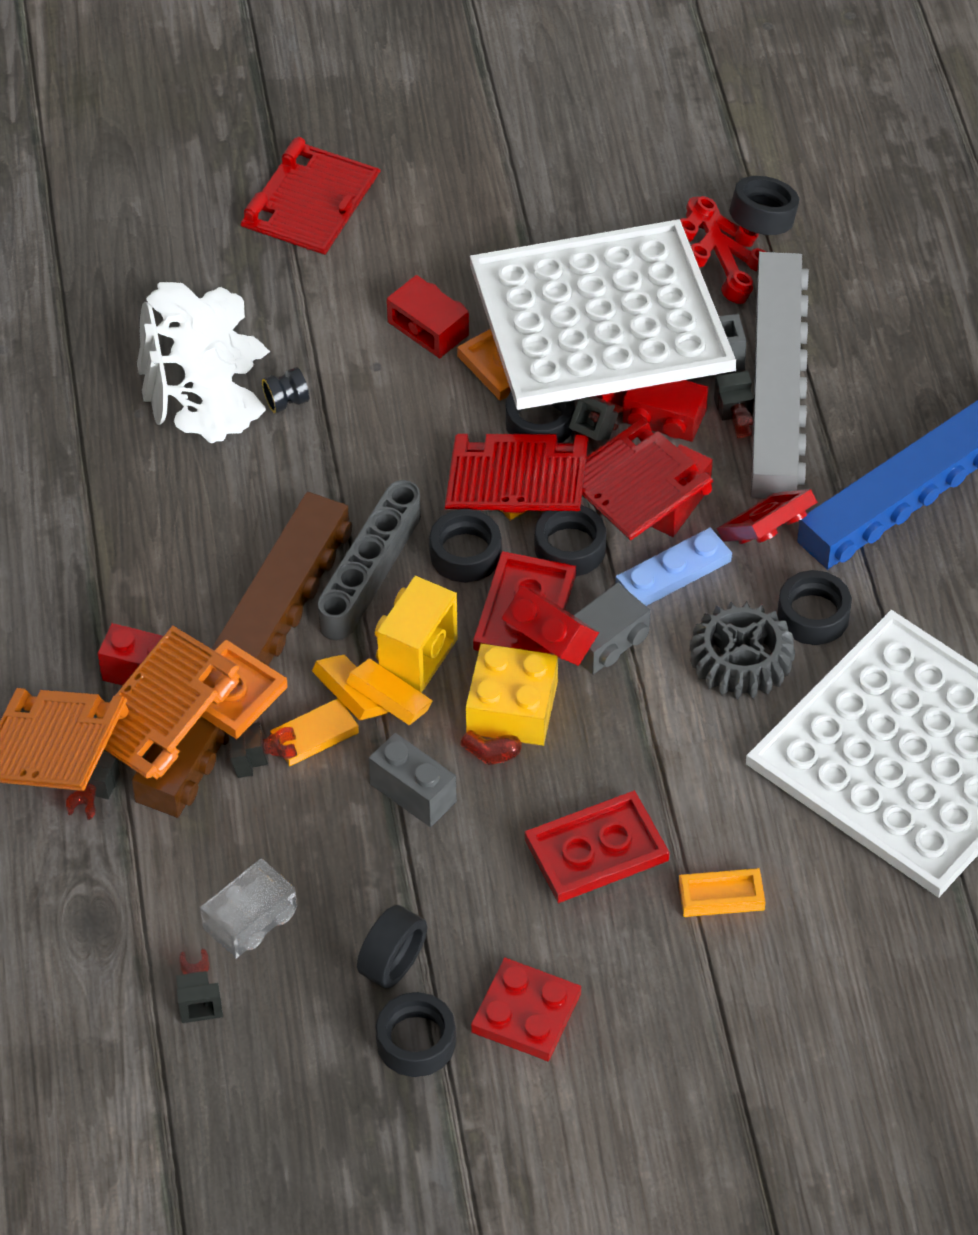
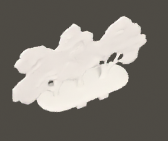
(208, 355)

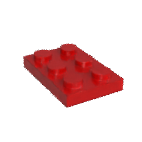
(544, 576)
(596, 846)

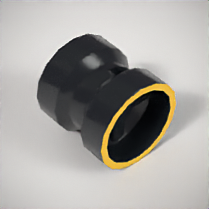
(285, 389)

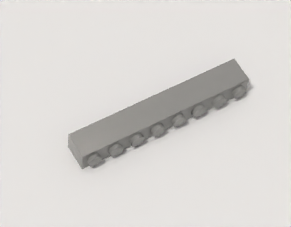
(777, 375)

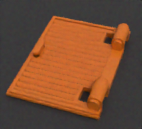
(167, 700)
(57, 738)

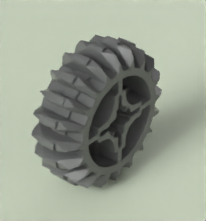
(740, 638)

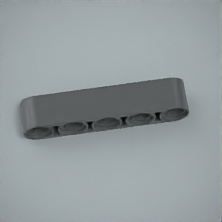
(369, 560)

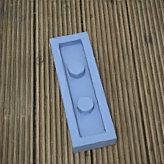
(676, 567)

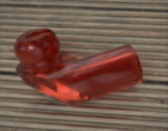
(492, 750)

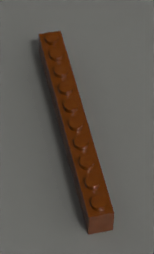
(259, 628)

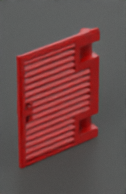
(310, 198)
(517, 473)
(640, 482)

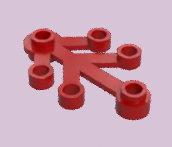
(704, 214)

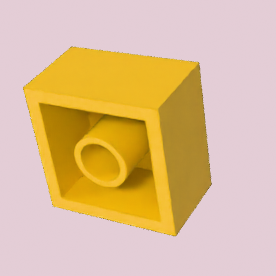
(417, 632)
(512, 693)

